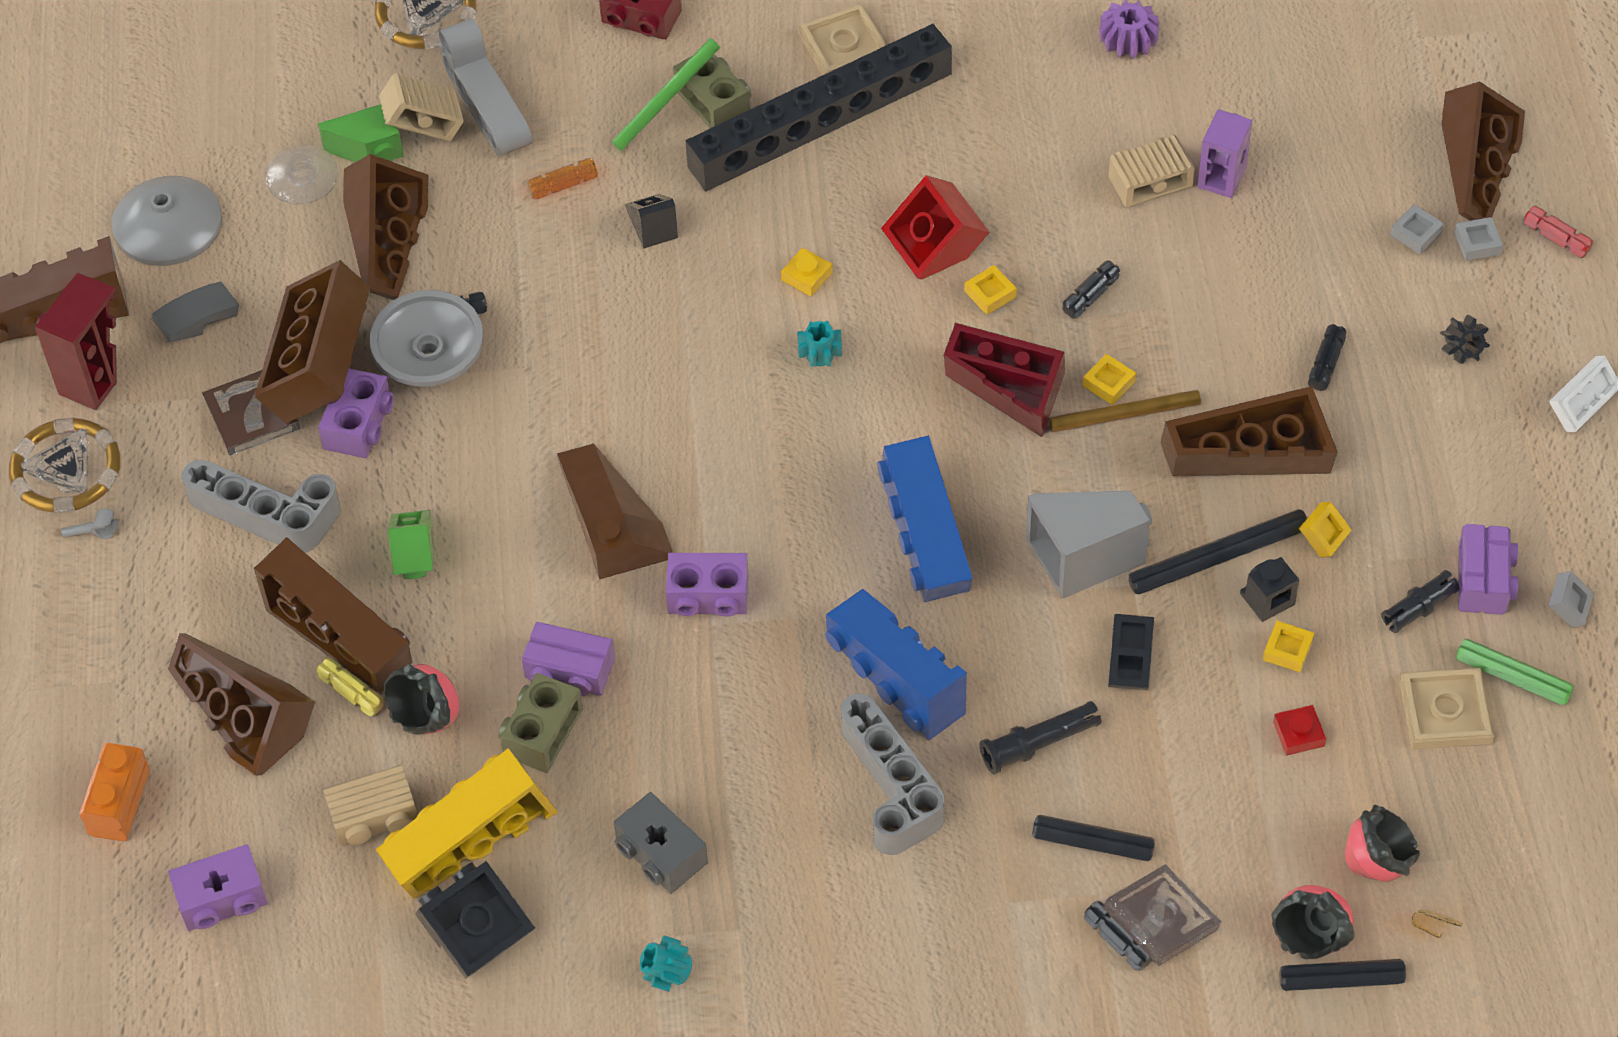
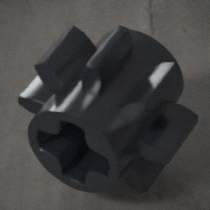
(1465, 339)

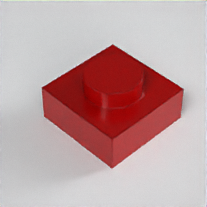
(1299, 730)

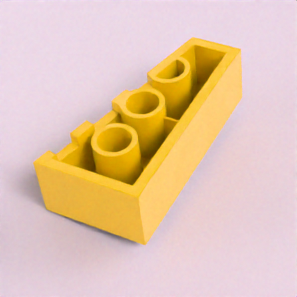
(465, 824)

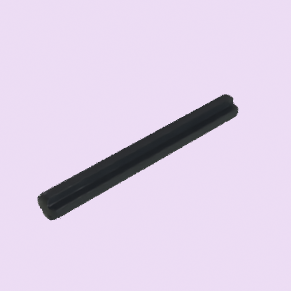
(1216, 552)

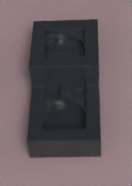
(1131, 652)

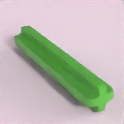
(1515, 671)

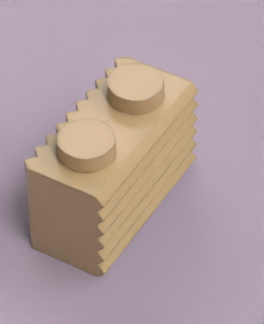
(421, 107)
(1150, 170)
(370, 805)

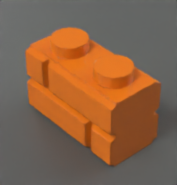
(115, 792)

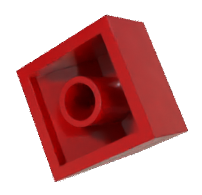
(934, 228)

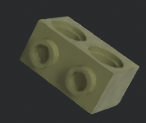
(715, 92)
(548, 724)

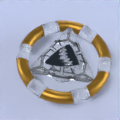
(422, 18)
(64, 464)

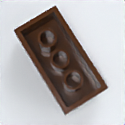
(313, 342)

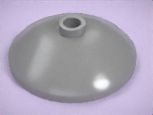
(166, 220)
(425, 324)

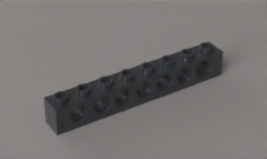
(818, 107)

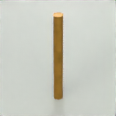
(1125, 410)

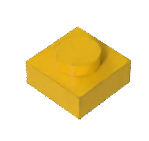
(806, 271)
(990, 289)
(1109, 379)
(1325, 529)
(1288, 646)

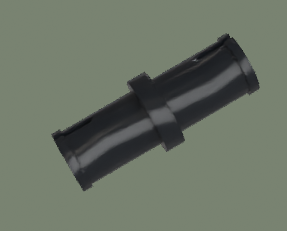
(1420, 601)

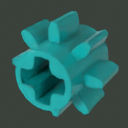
(819, 343)
(665, 963)

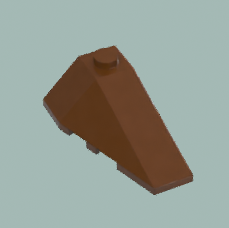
(1479, 138)
(383, 217)
(613, 517)
(247, 706)

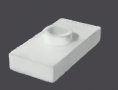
(1585, 394)

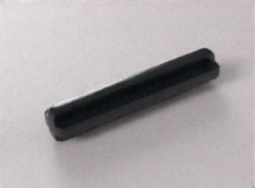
(1093, 837)
(1342, 974)

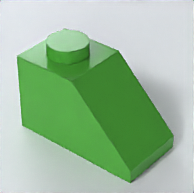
(360, 135)
(411, 543)

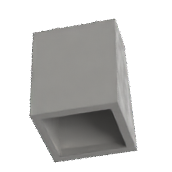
(1087, 536)

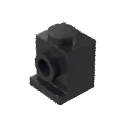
(1267, 581)

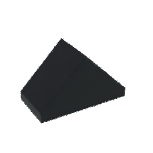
(653, 219)

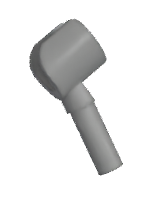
(102, 527)

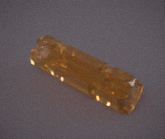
(562, 178)

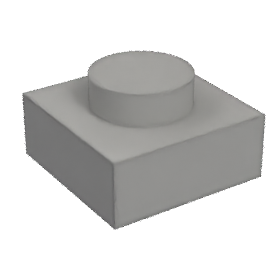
(1417, 229)
(1478, 239)
(1571, 599)

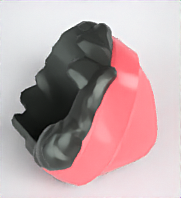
(421, 699)
(1380, 846)
(1313, 921)

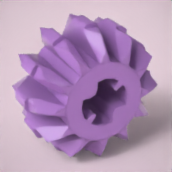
(1129, 28)

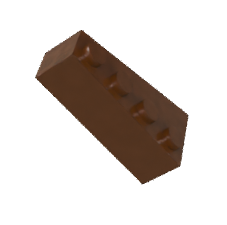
(31, 294)
(1252, 438)
(330, 616)

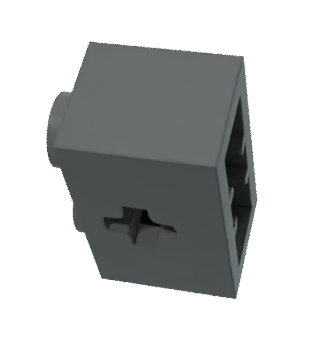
(660, 843)

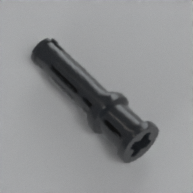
(1023, 742)

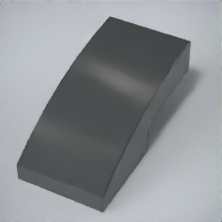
(188, 313)

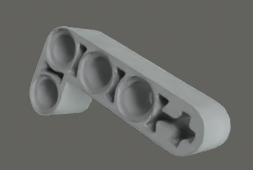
(481, 87)
(214, 488)
(885, 768)

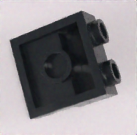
(473, 918)

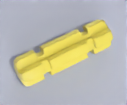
(350, 687)

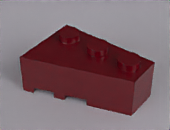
(78, 341)
(1006, 373)

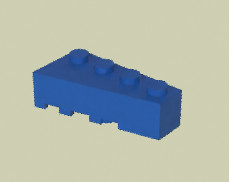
(924, 519)
(898, 664)

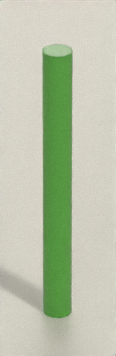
(670, 89)

